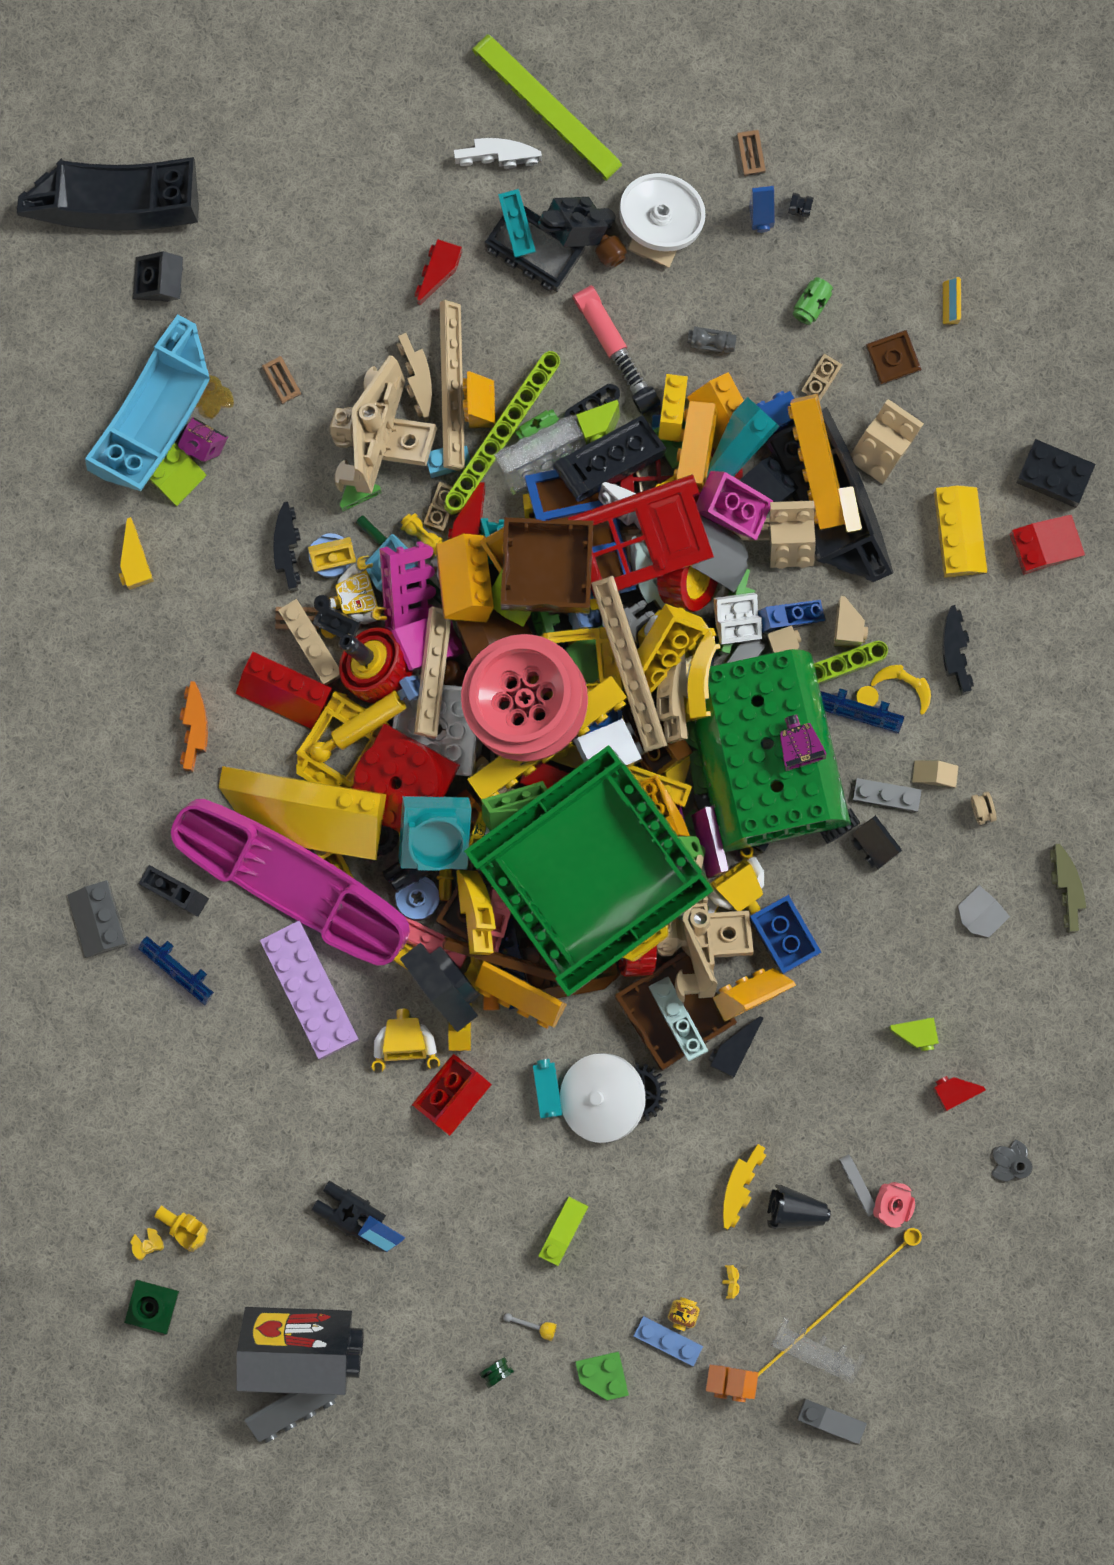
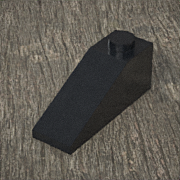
(173, 890)
(732, 1052)

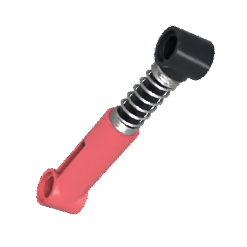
(615, 347)

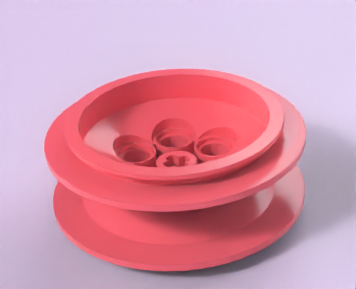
(519, 660)

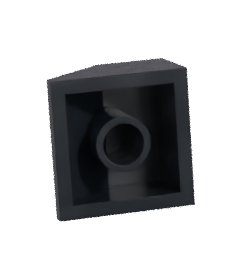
(158, 277)
(771, 480)
(875, 843)

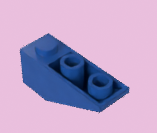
(792, 614)

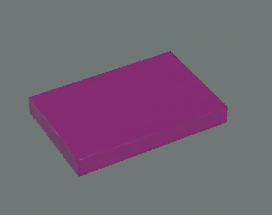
(709, 837)

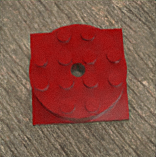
(400, 756)

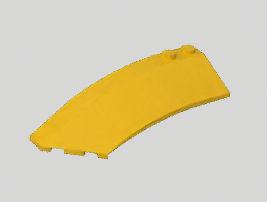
(308, 811)

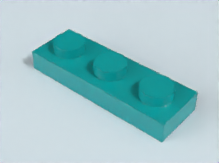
(517, 223)

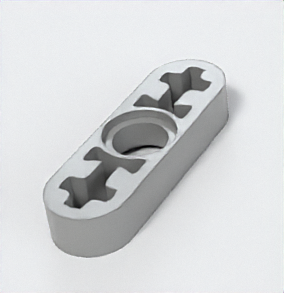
(858, 1183)

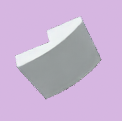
(737, 618)

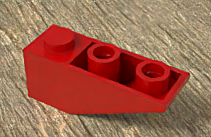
(441, 267)

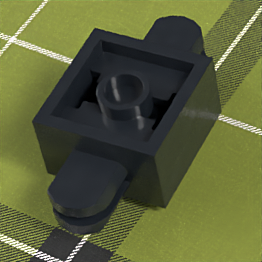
(576, 221)

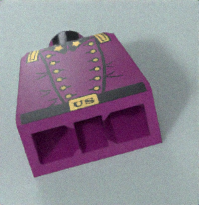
(202, 440)
(800, 744)

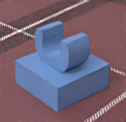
(410, 688)

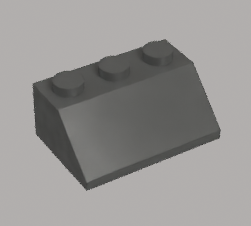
(97, 919)

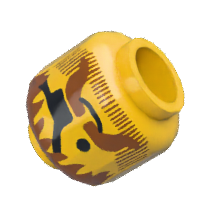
(683, 1313)

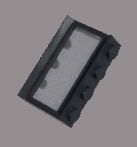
(548, 265)

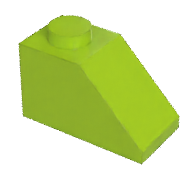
(917, 1033)

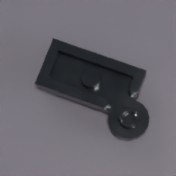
(332, 619)

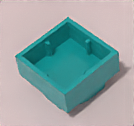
(434, 832)

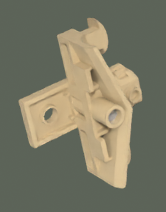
(375, 432)
(703, 940)

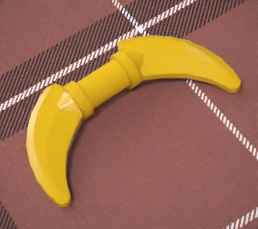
(920, 685)

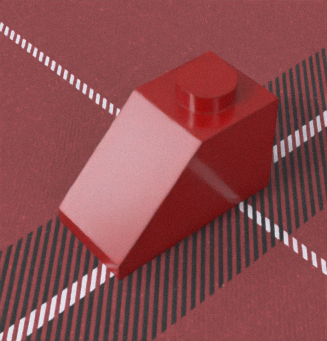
(955, 1091)

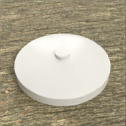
(662, 212)
(602, 1098)

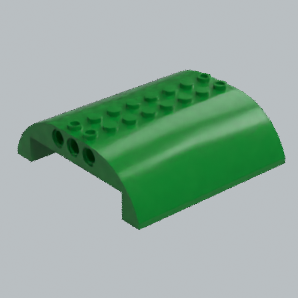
(590, 869)

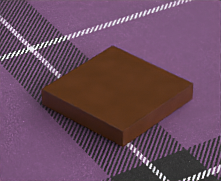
(893, 357)

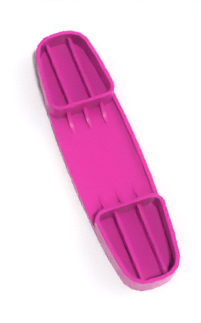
(291, 880)

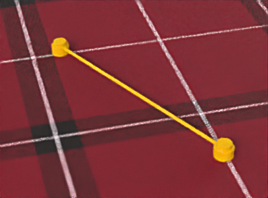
(911, 1237)

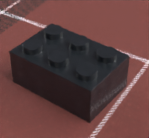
(1055, 473)

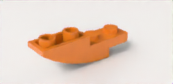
(195, 717)

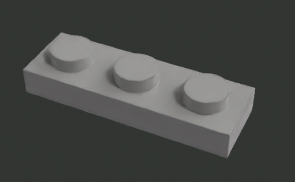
(887, 795)

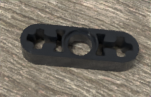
(602, 391)

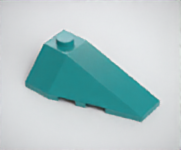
(742, 438)

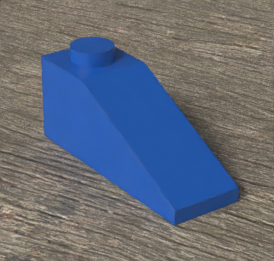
(762, 208)

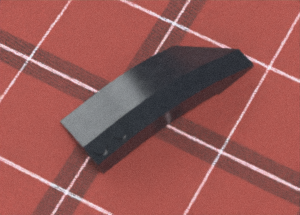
(115, 195)
(855, 552)

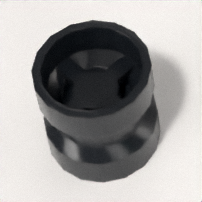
(800, 205)

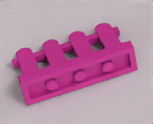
(395, 581)

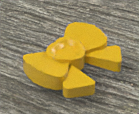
(154, 1243)

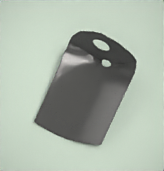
(729, 556)

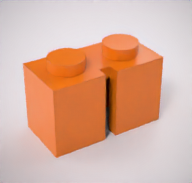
(732, 1382)

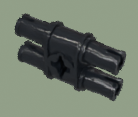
(404, 877)
(346, 1199)

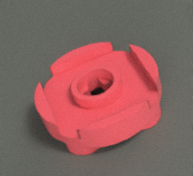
(884, 1208)

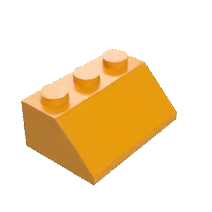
(726, 397)
(751, 992)

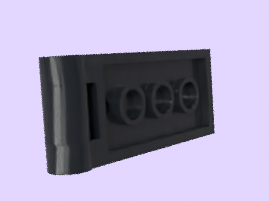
(610, 458)

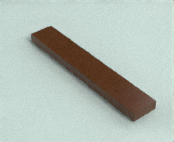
(501, 959)

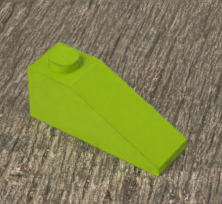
(563, 1231)

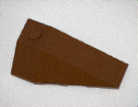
(659, 759)

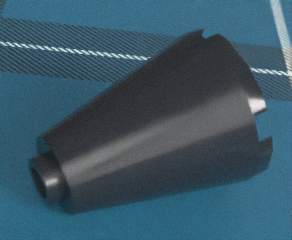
(795, 1209)

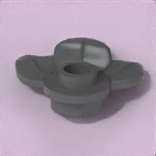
(1008, 1161)

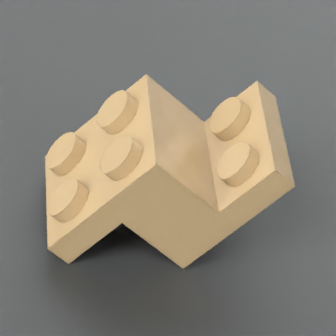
(885, 441)
(792, 534)

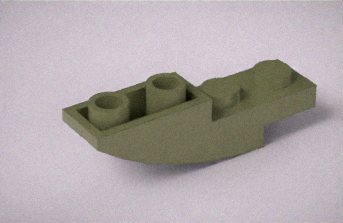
(1067, 878)

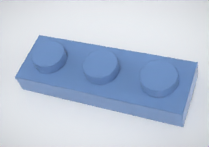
(668, 1341)

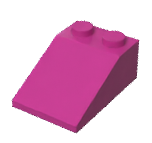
(733, 504)
(412, 643)

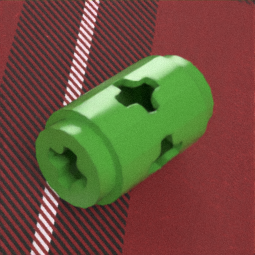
(807, 309)
(543, 419)

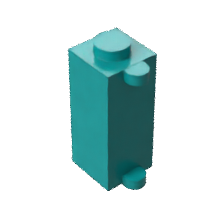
(547, 1089)

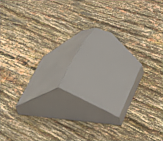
(982, 913)

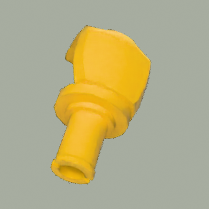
(184, 1227)

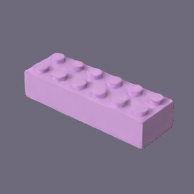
(309, 990)

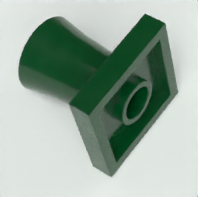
(164, 1303)

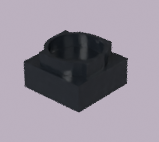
(442, 984)

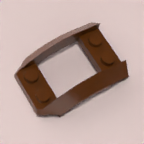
(532, 954)

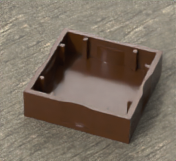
(547, 565)
(651, 1025)

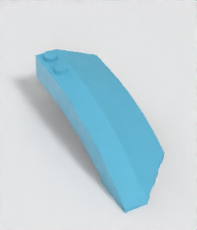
(153, 409)

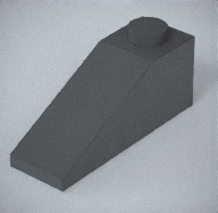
(831, 1421)

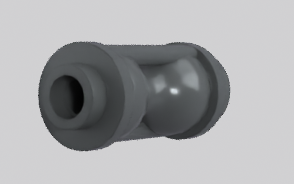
(723, 341)

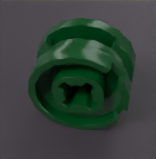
(496, 1372)

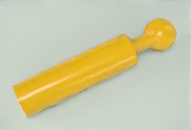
(359, 726)

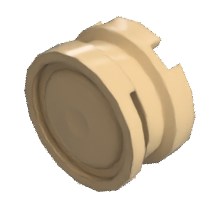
(983, 808)

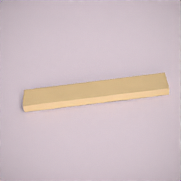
(432, 674)

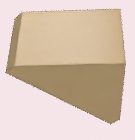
(935, 773)

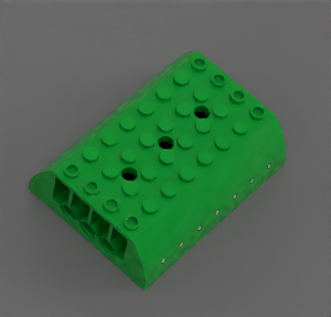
(741, 771)

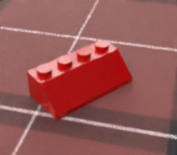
(283, 690)

